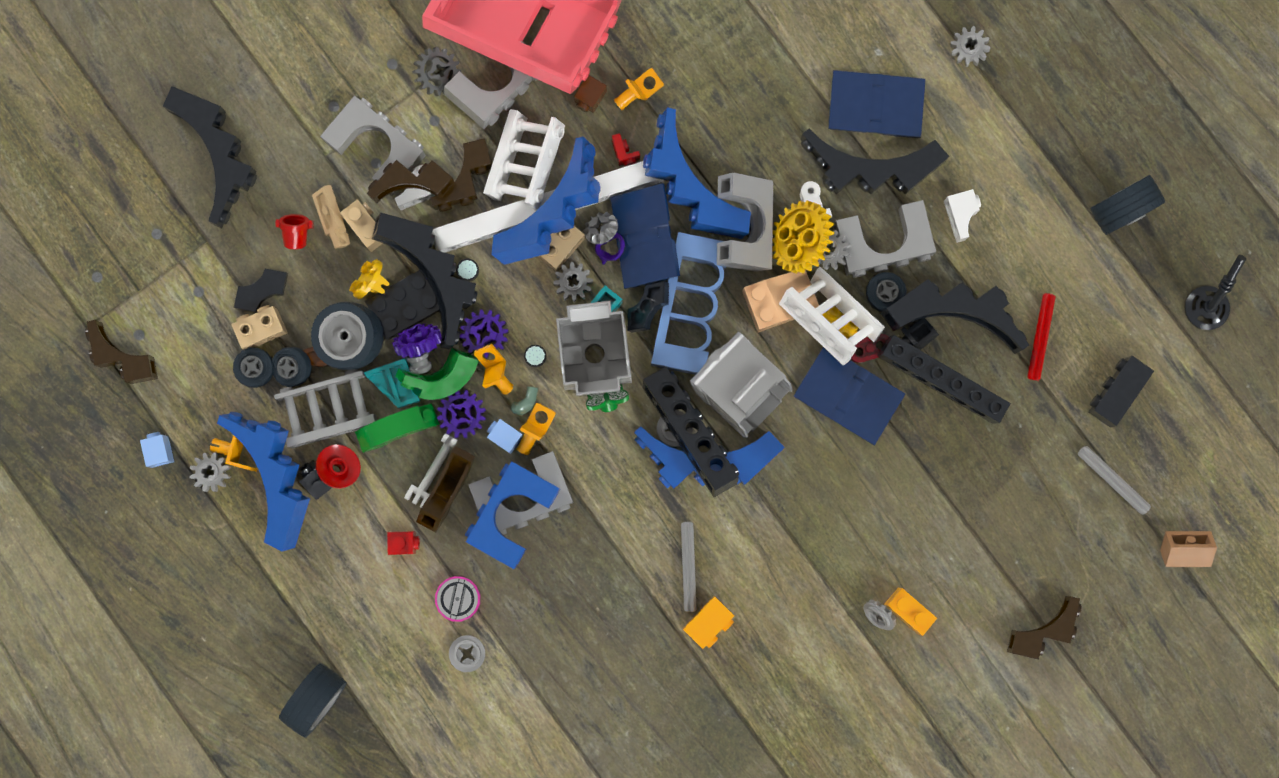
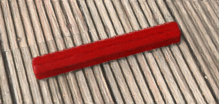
(1041, 336)

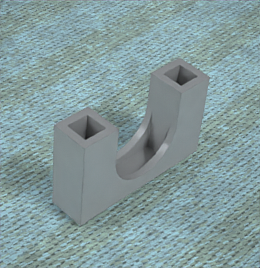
(485, 105)
(359, 118)
(757, 197)
(916, 245)
(547, 469)

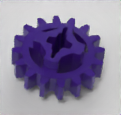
(475, 330)
(417, 340)
(455, 423)

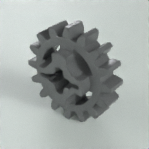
(432, 61)

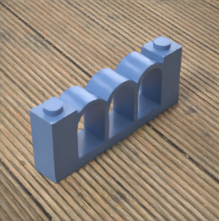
(676, 357)

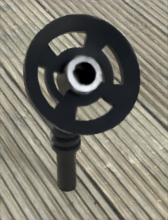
(1211, 303)

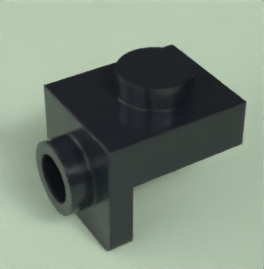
(919, 334)
(310, 480)

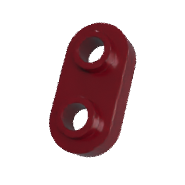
(868, 348)

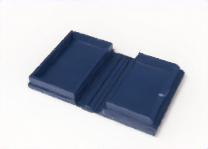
(877, 104)
(645, 227)
(849, 396)

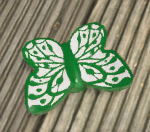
(607, 401)

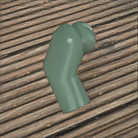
(526, 404)

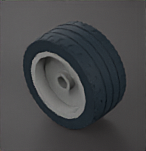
(1128, 205)
(347, 335)
(312, 700)

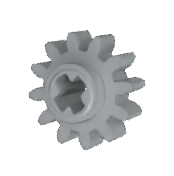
(971, 38)
(840, 251)
(569, 274)
(210, 480)

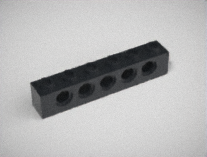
(943, 379)
(715, 481)

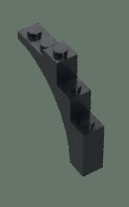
(222, 146)
(873, 173)
(451, 293)
(958, 303)

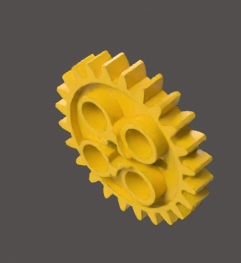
(802, 237)

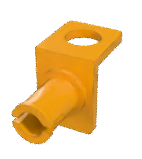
(638, 90)
(494, 369)
(533, 429)
(231, 450)

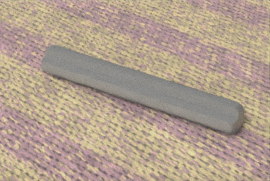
(1114, 480)
(688, 563)

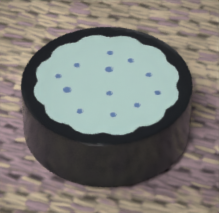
(467, 270)
(535, 356)

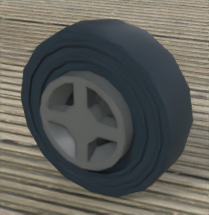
(893, 288)
(246, 362)
(286, 373)

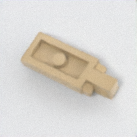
(330, 216)

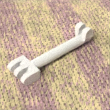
(449, 442)

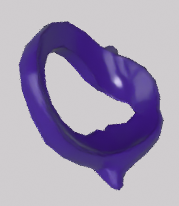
(605, 256)

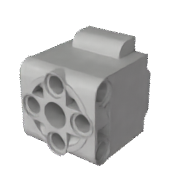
(587, 327)
(741, 384)

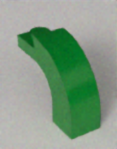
(444, 382)
(396, 426)

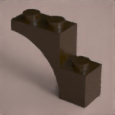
(397, 177)
(463, 190)
(104, 354)
(446, 489)
(1060, 628)

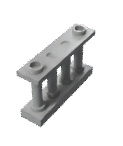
(320, 431)

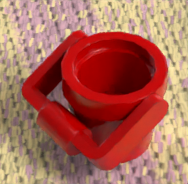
(294, 230)

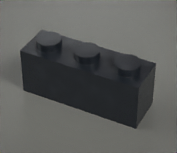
(1120, 391)

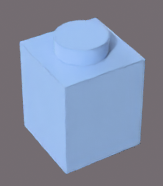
(504, 435)
(156, 450)

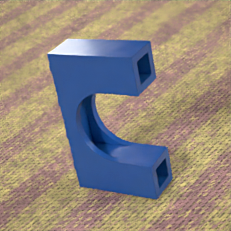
(485, 533)

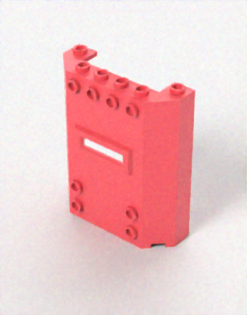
(496, 28)

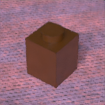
(590, 94)

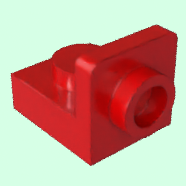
(620, 148)
(402, 543)

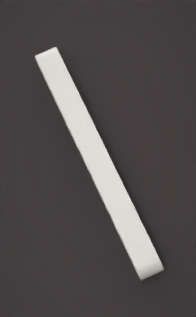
(503, 218)

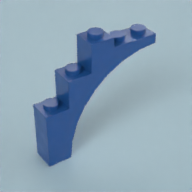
(684, 189)
(557, 214)
(677, 466)
(278, 473)

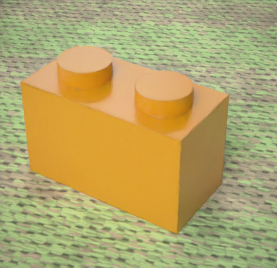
(910, 611)
(709, 623)

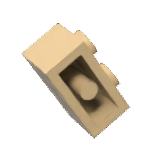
(361, 222)
(562, 247)
(259, 327)

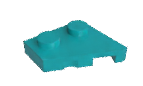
(389, 385)

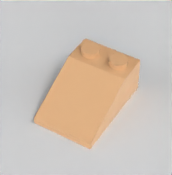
(765, 296)

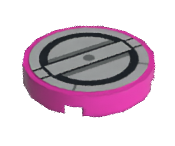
(457, 598)

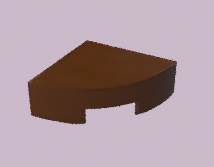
(315, 360)

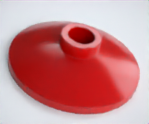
(344, 459)

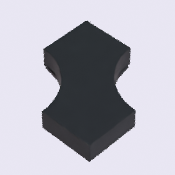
(252, 296)
(654, 298)

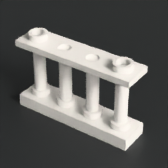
(506, 152)
(819, 327)

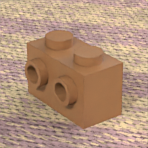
(1188, 549)

